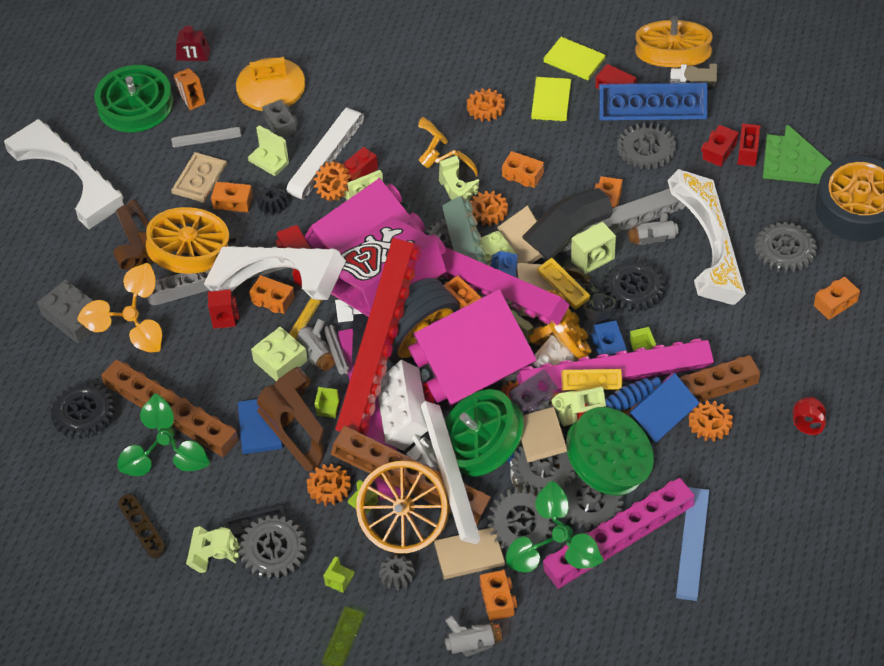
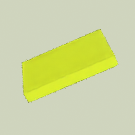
(574, 58)
(551, 99)

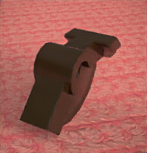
(578, 274)

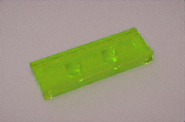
(343, 637)

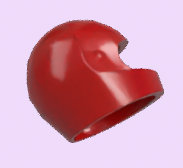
(812, 408)

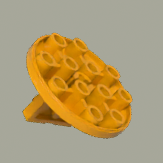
(270, 81)
(567, 333)

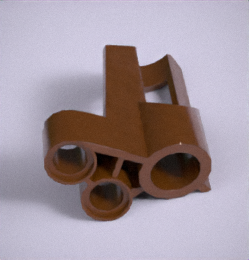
(135, 253)
(280, 406)

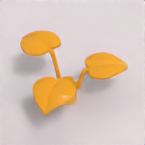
(430, 156)
(146, 335)

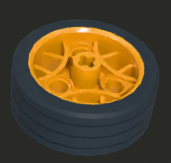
(858, 208)
(424, 306)

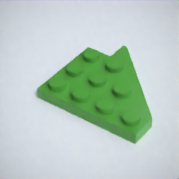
(793, 159)

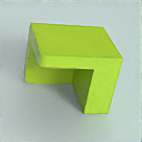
(642, 339)
(327, 402)
(371, 498)
(338, 576)

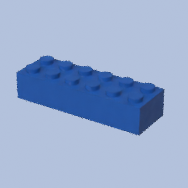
(652, 101)

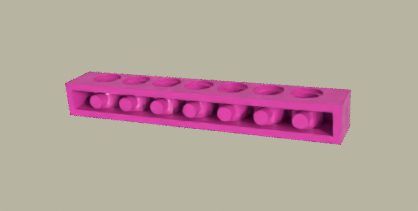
(631, 531)

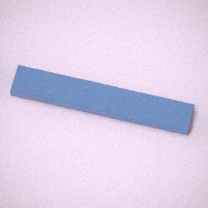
(692, 546)

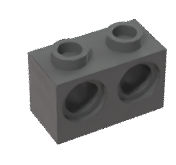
(280, 118)

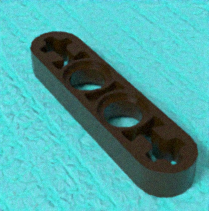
(144, 524)

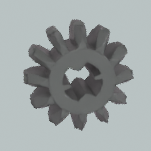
(392, 579)

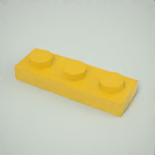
(563, 283)
(586, 379)

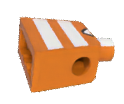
(186, 82)

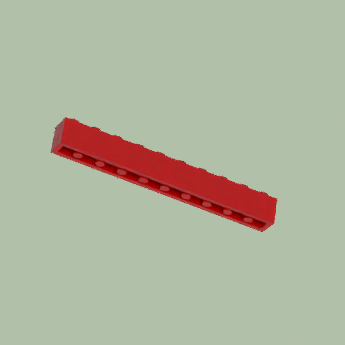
(379, 336)

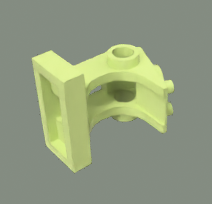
(449, 178)
(574, 401)
(216, 543)

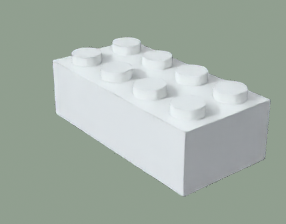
(401, 405)

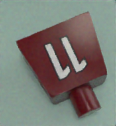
(191, 45)

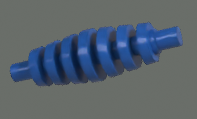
(632, 394)

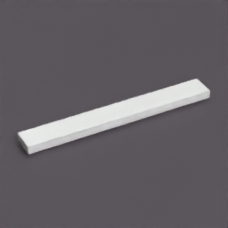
(450, 473)

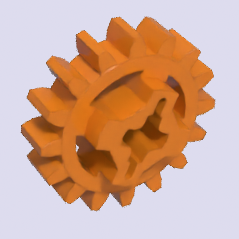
(485, 105)
(330, 179)
(489, 208)
(710, 421)
(328, 484)

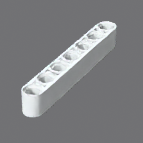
(325, 151)

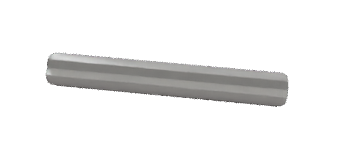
(204, 137)
(336, 349)

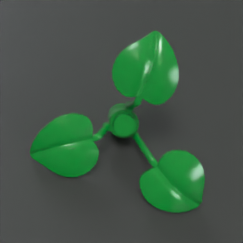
(159, 415)
(582, 550)

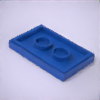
(664, 407)
(255, 432)

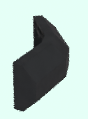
(566, 219)

